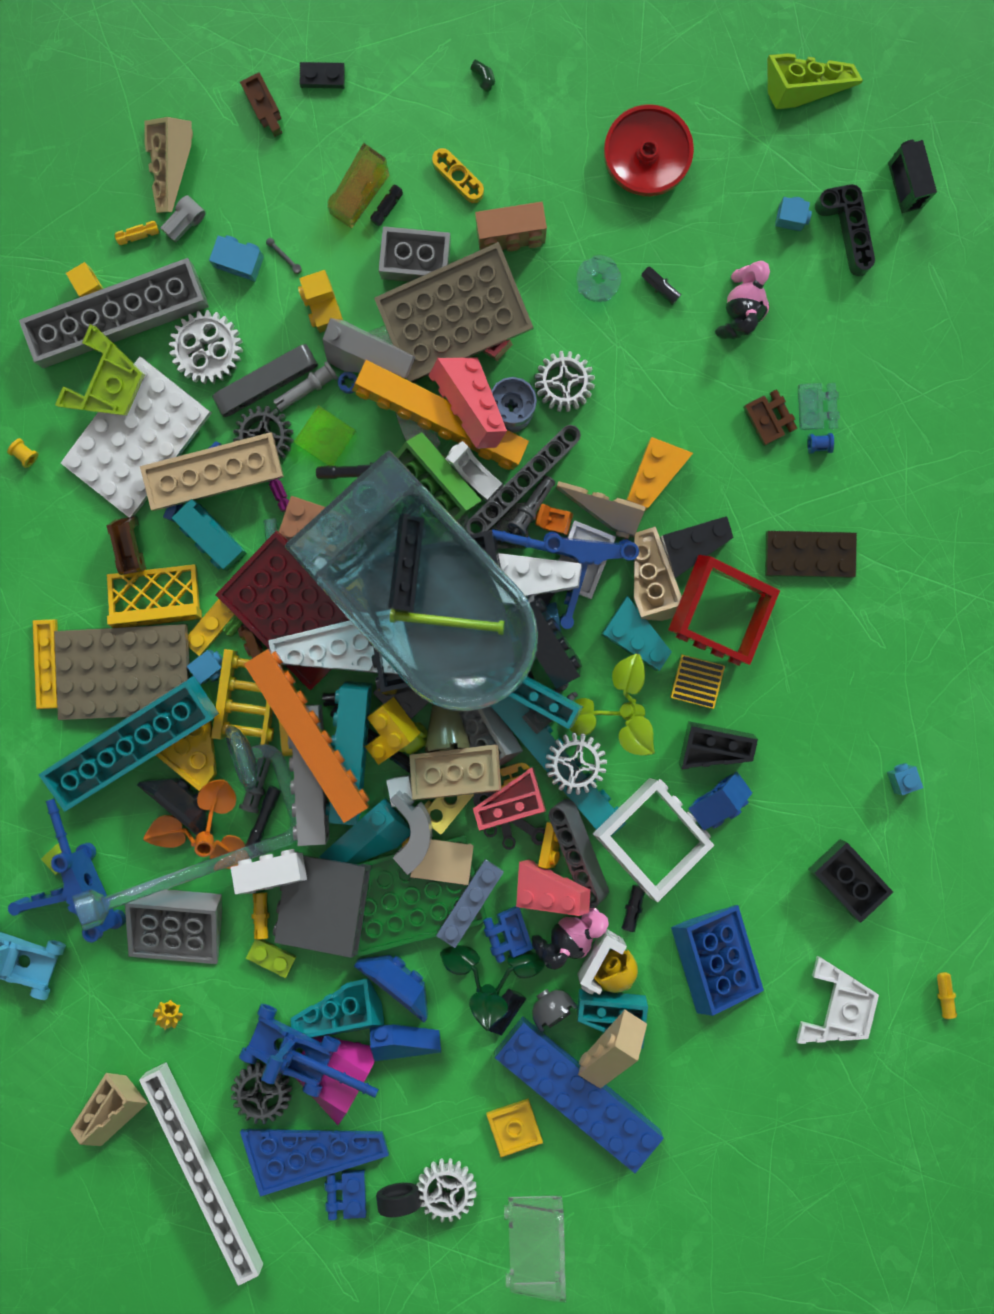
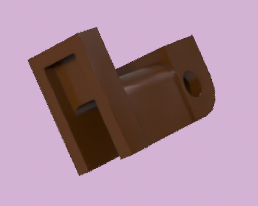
(125, 546)

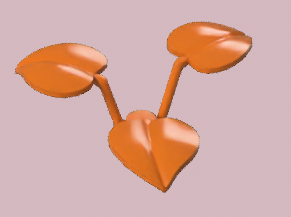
(168, 831)

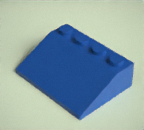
(717, 960)

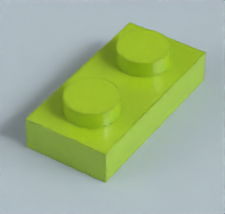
(271, 957)

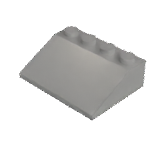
(175, 926)

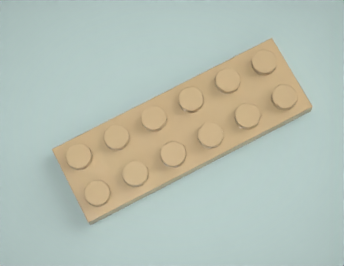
(211, 471)

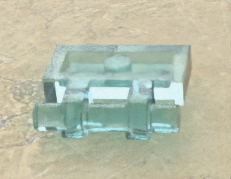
(811, 406)

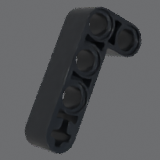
(850, 230)

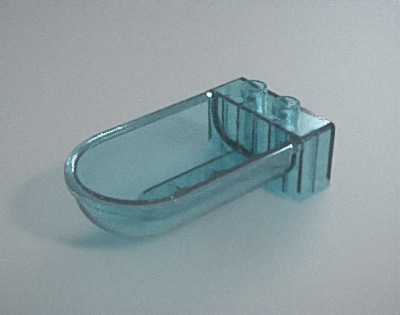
(352, 560)

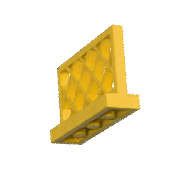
(152, 615)

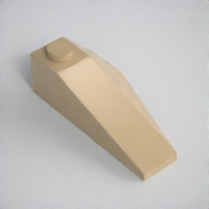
(169, 148)

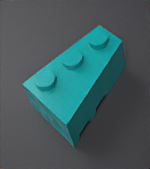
(603, 1009)

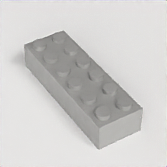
(310, 799)

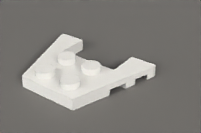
(849, 1008)

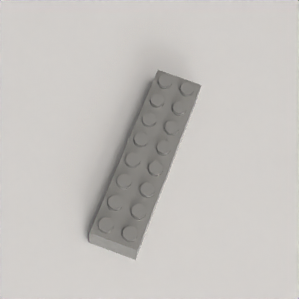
(115, 311)

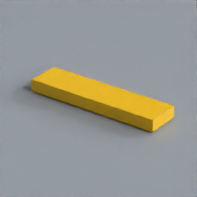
(45, 663)

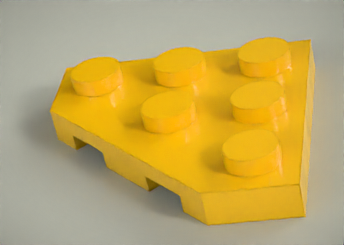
(193, 757)

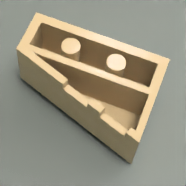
(614, 1050)
(107, 1110)

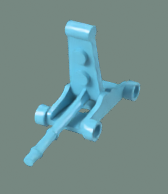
(41, 963)

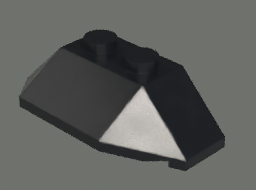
(179, 801)

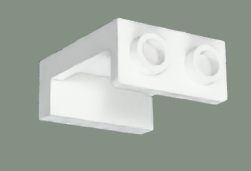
(595, 958)

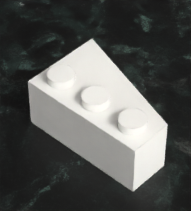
(268, 872)

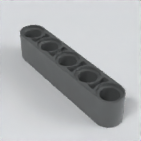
(265, 380)
(578, 850)

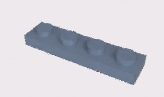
(470, 903)

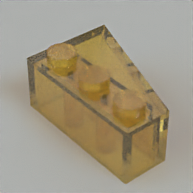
(358, 186)

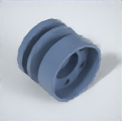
(521, 396)

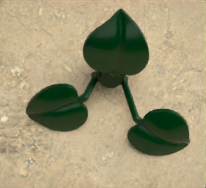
(487, 1004)

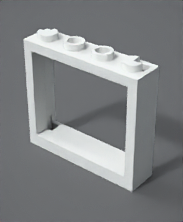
(604, 833)

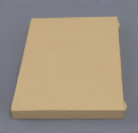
(446, 862)

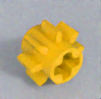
(167, 1015)

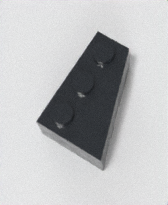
(702, 539)

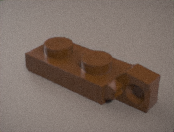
(262, 102)
(253, 645)

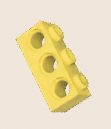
(448, 810)

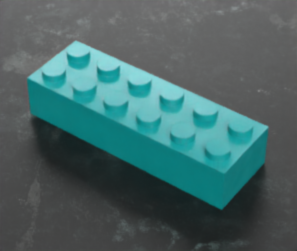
(351, 735)

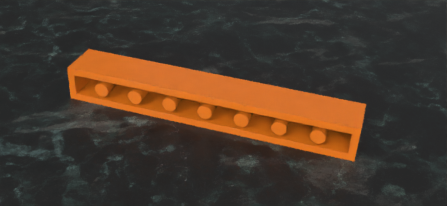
(306, 734)

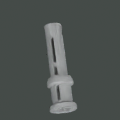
(314, 381)

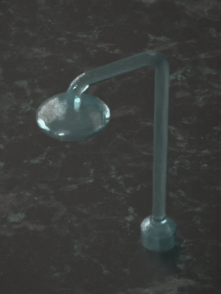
(94, 907)

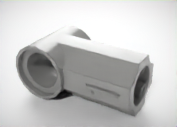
(187, 214)

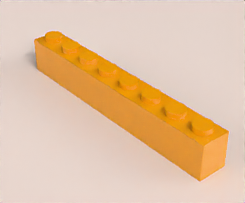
(430, 412)

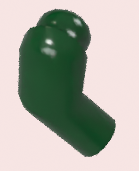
(486, 74)

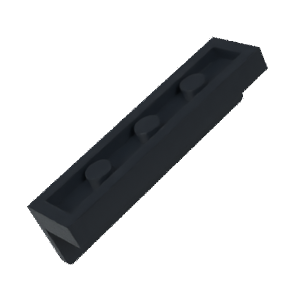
(406, 563)

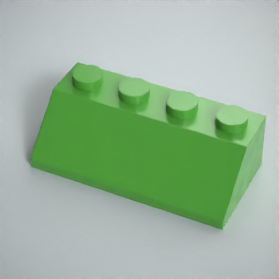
(438, 476)

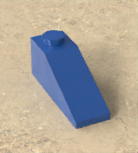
(403, 1041)

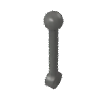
(296, 267)

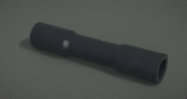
(335, 472)
(267, 807)

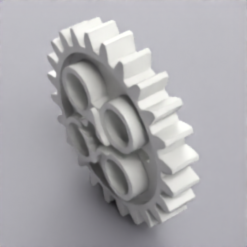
(198, 329)

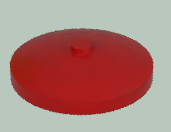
(648, 150)

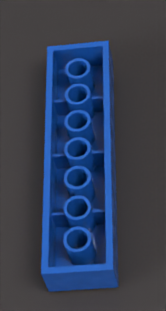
(594, 1110)

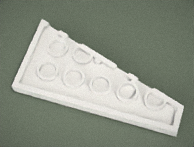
(540, 575)
(329, 647)

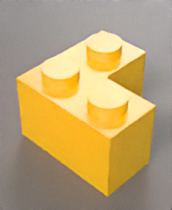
(319, 295)
(394, 730)

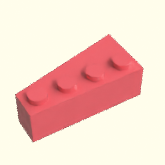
(471, 399)

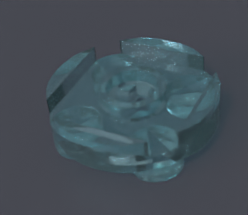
(610, 273)

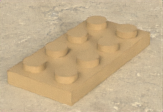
(455, 772)

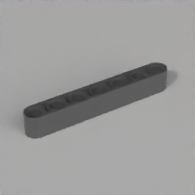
(529, 474)

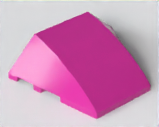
(355, 1061)

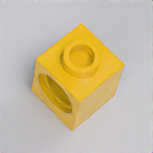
(84, 280)

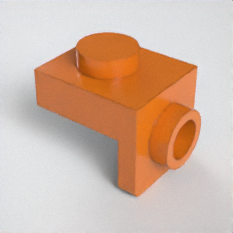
(553, 519)

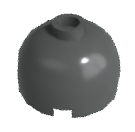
(551, 1008)

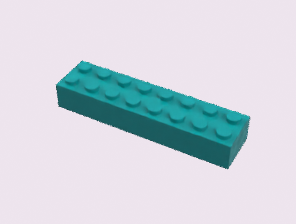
(129, 743)

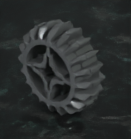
(264, 426)
(244, 1096)

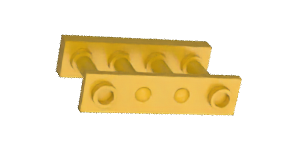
(225, 705)

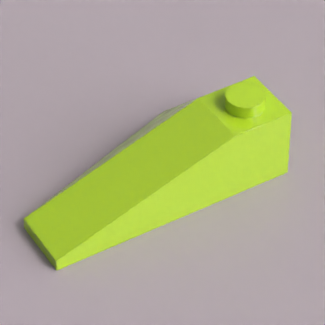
(803, 81)

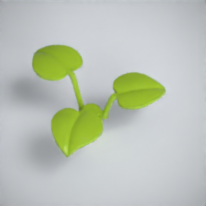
(638, 733)

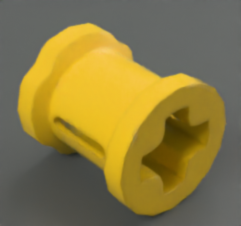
(22, 453)

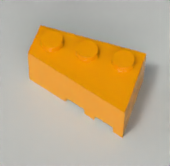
(656, 470)

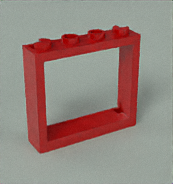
(692, 595)

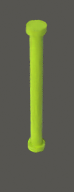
(447, 621)

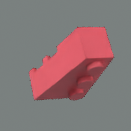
(514, 801)
(549, 892)

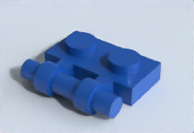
(514, 933)
(353, 1192)

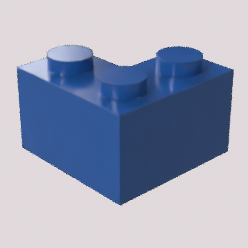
(721, 802)

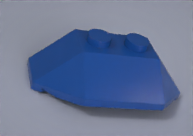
(397, 981)

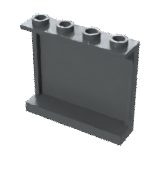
(324, 909)

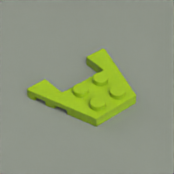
(112, 384)

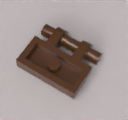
(764, 419)

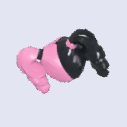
(746, 302)
(570, 938)

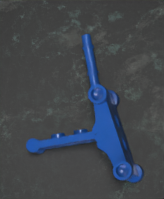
(583, 551)
(77, 875)
(292, 1063)

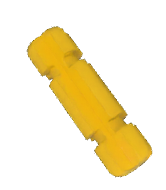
(136, 233)

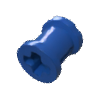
(820, 443)

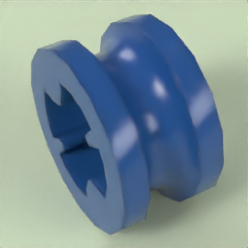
(351, 376)

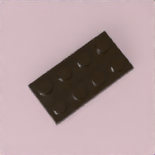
(810, 554)

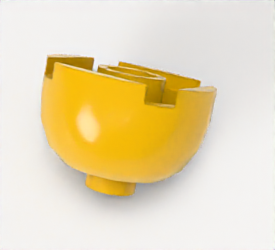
(617, 971)

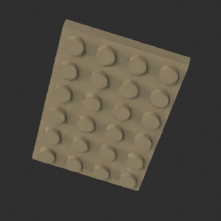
(455, 310)
(117, 669)

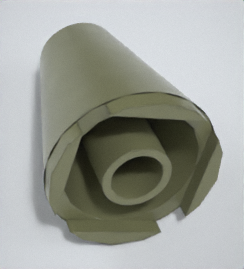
(445, 731)

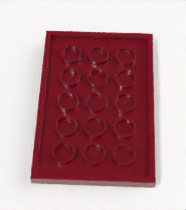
(280, 600)

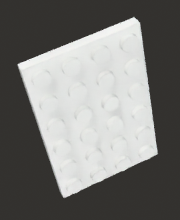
(117, 445)

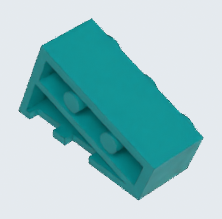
(208, 535)
(636, 635)

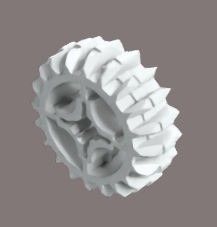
(574, 379)
(595, 768)
(461, 1179)

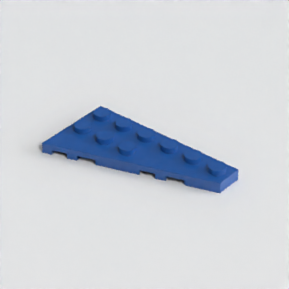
(298, 1156)

